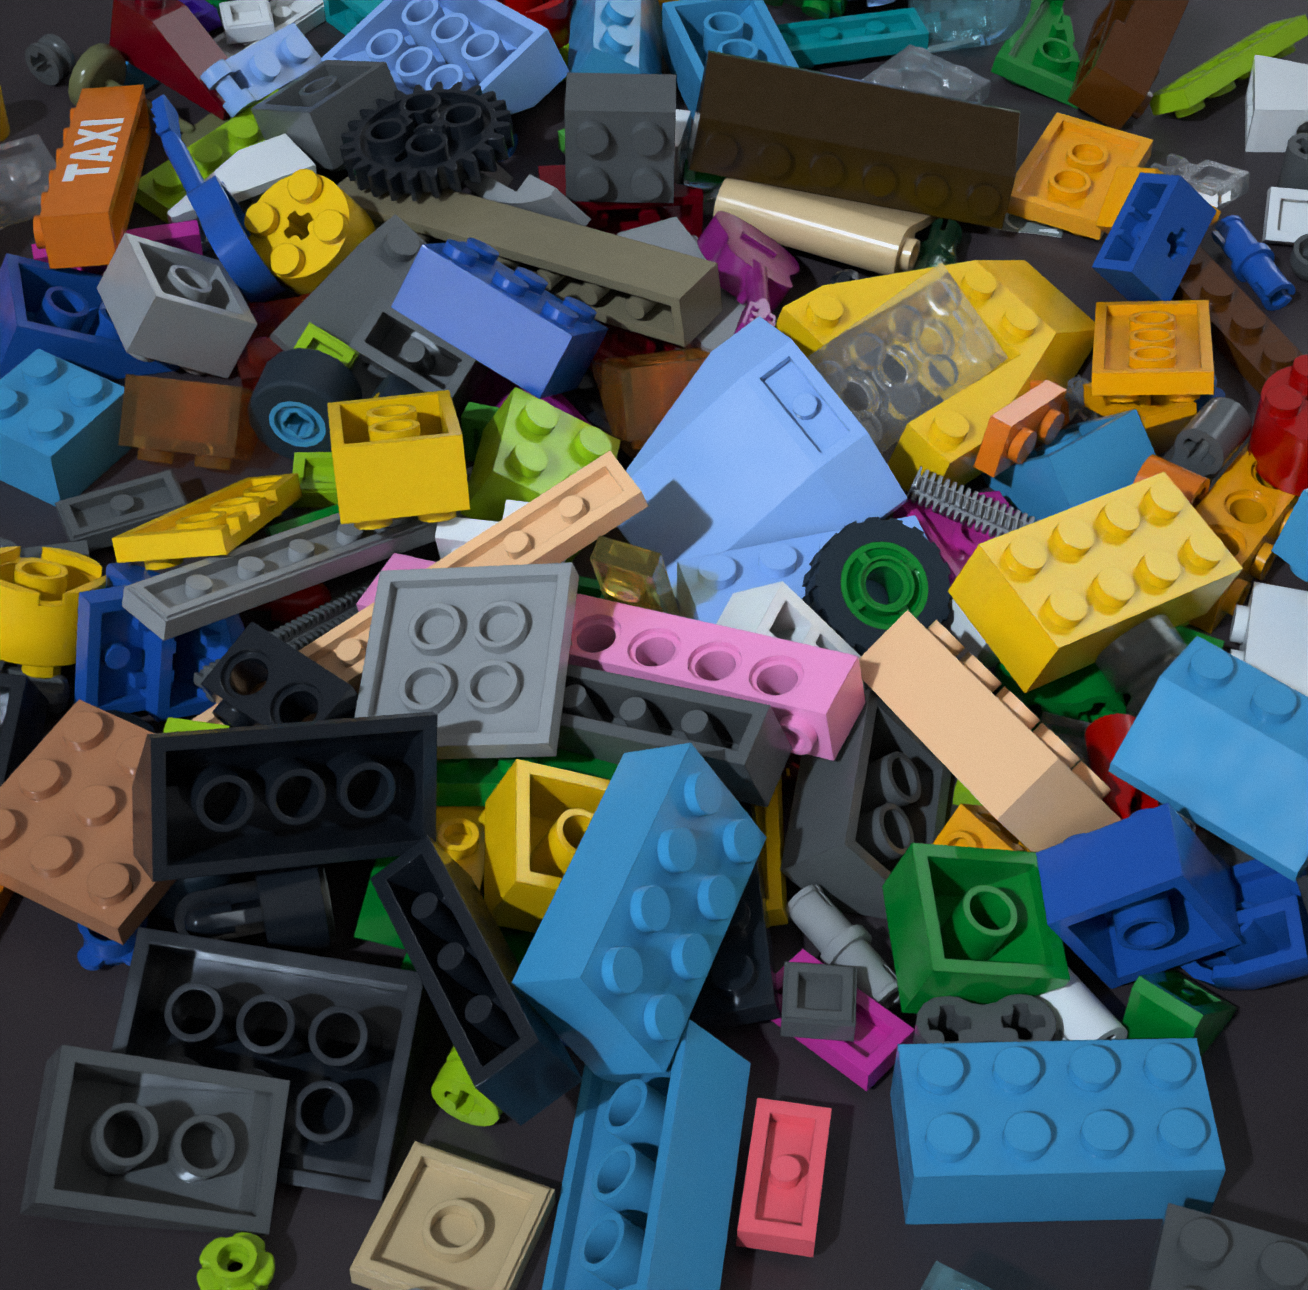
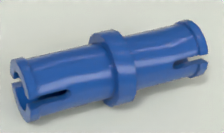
(1253, 263)

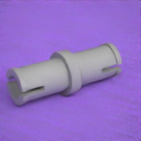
(843, 943)

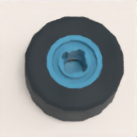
(292, 400)

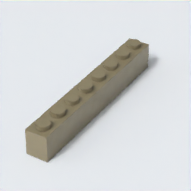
(618, 277)

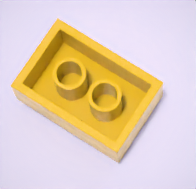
(398, 459)

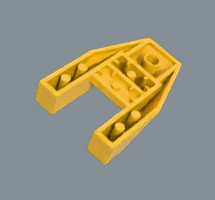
(1022, 310)

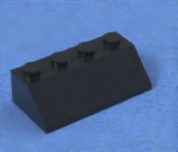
(284, 795)

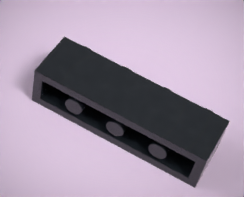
(469, 977)

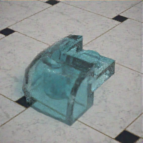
(969, 22)

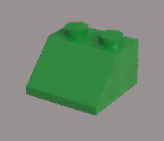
(970, 926)

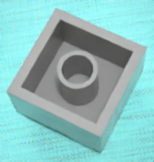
(175, 307)

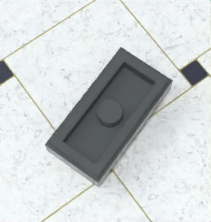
(119, 508)

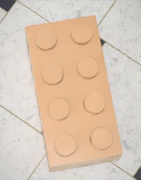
(985, 736)

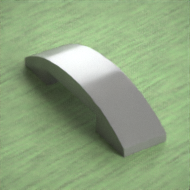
(531, 196)

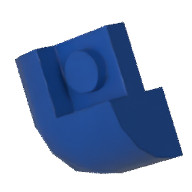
(1271, 928)

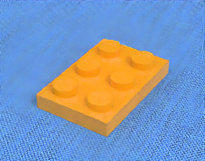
(1071, 173)

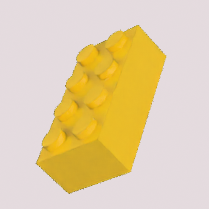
(1089, 574)

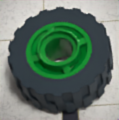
(886, 554)

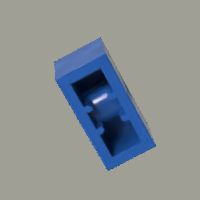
(1154, 237)

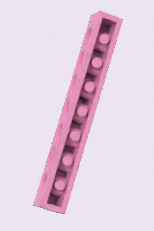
(808, 687)

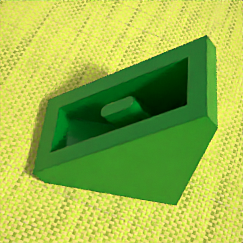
(1175, 1007)

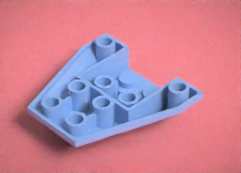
(755, 456)

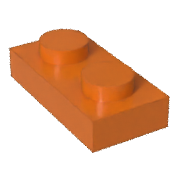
(1021, 428)

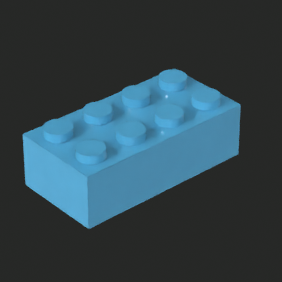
(641, 912)
(1053, 1130)

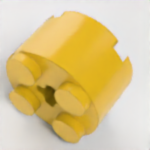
(305, 229)
(42, 607)

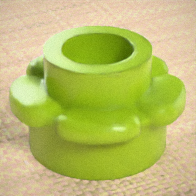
(242, 1248)

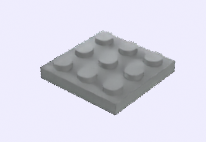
(477, 651)

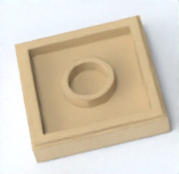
(452, 1226)

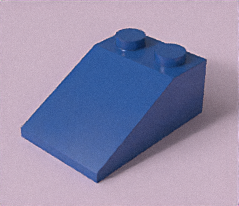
(63, 317)

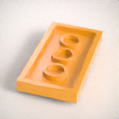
(1152, 350)

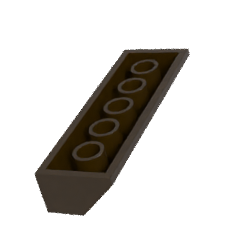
(854, 140)

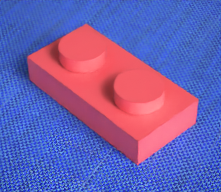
(784, 1177)

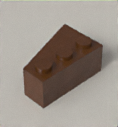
(1124, 58)

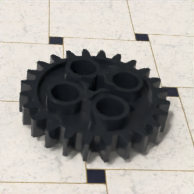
(427, 141)

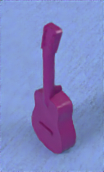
(748, 266)

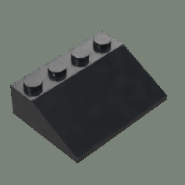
(332, 1026)

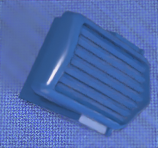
(133, 669)

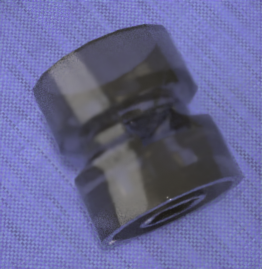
(1139, 658)

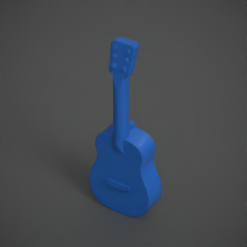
(217, 211)

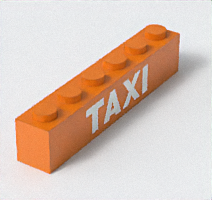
(94, 177)

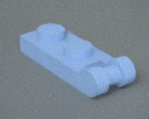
(261, 69)

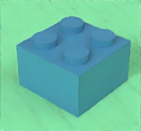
(57, 427)

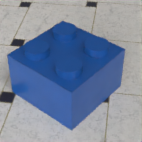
(1138, 896)

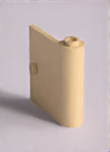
(828, 226)

